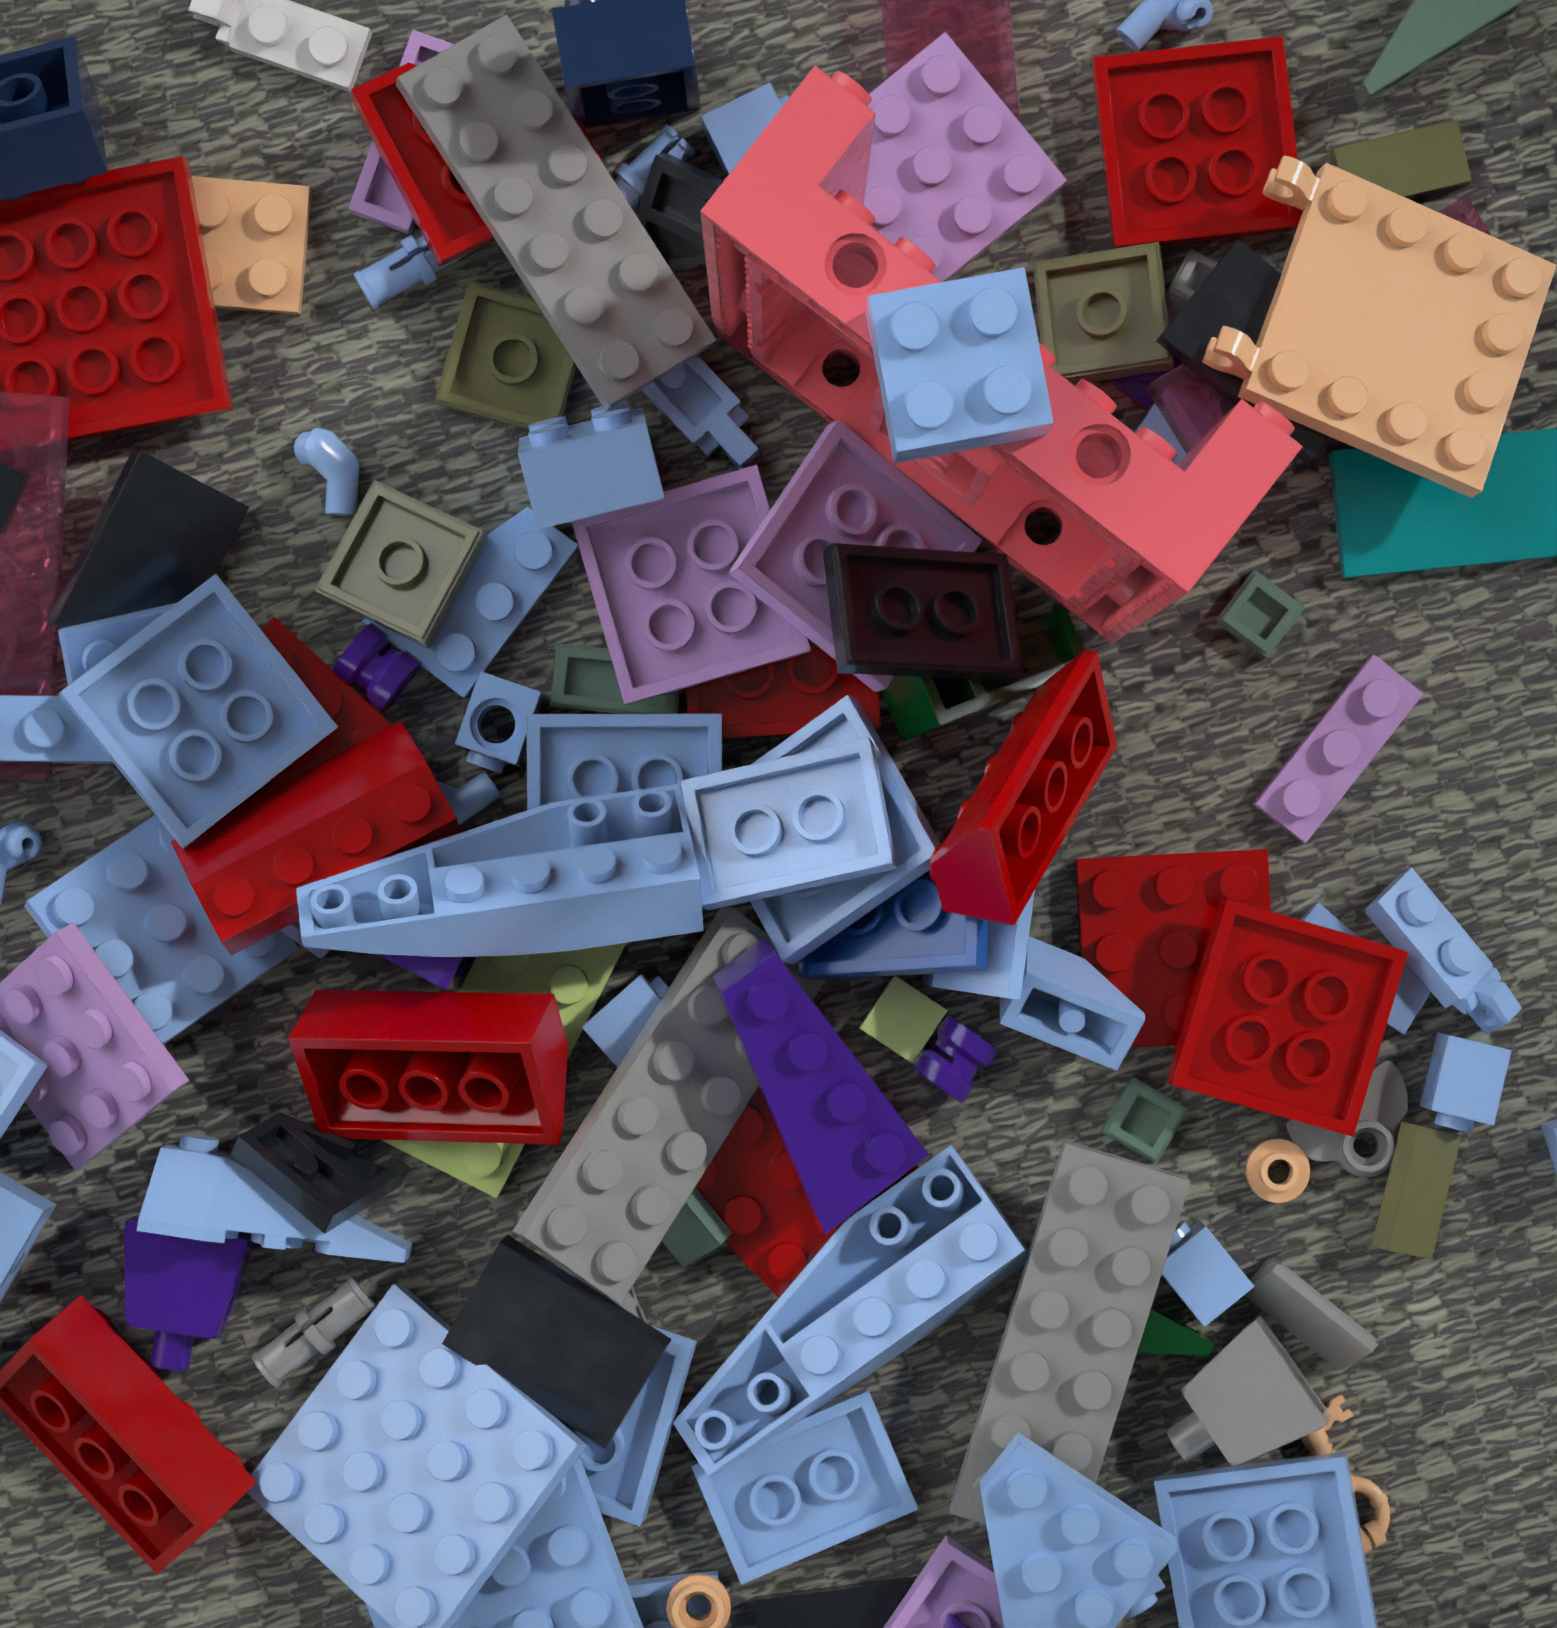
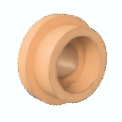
(1263, 1156)
(698, 1585)

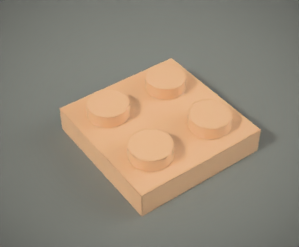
(254, 242)

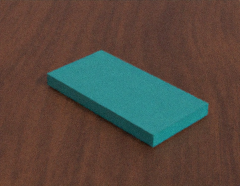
(1410, 524)

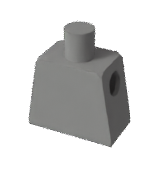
(1247, 1400)

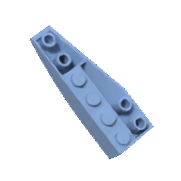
(522, 884)
(855, 1307)

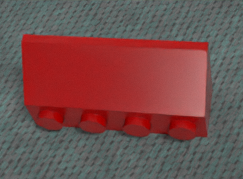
(1027, 797)
(312, 827)
(434, 1065)
(121, 1434)

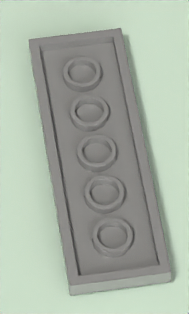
(555, 212)
(651, 1125)
(1076, 1315)

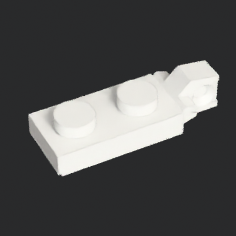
(289, 37)

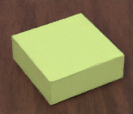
(903, 1019)

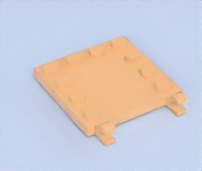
(1391, 327)

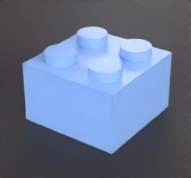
(959, 365)
(589, 465)

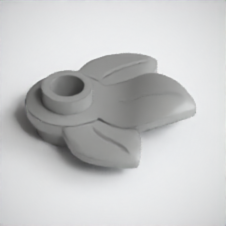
(1381, 1113)

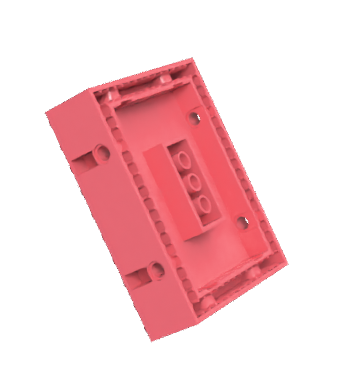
(791, 291)

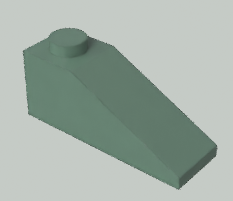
(1428, 34)

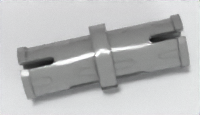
(314, 1331)

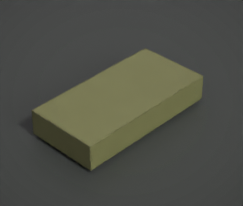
(1409, 161)
(1416, 1190)

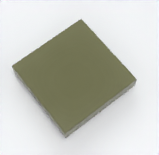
(1104, 313)
(505, 361)
(401, 564)

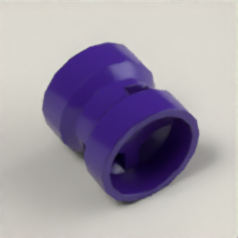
(376, 667)
(955, 1058)

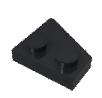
(672, 210)
(315, 1170)

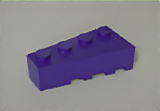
(823, 1101)

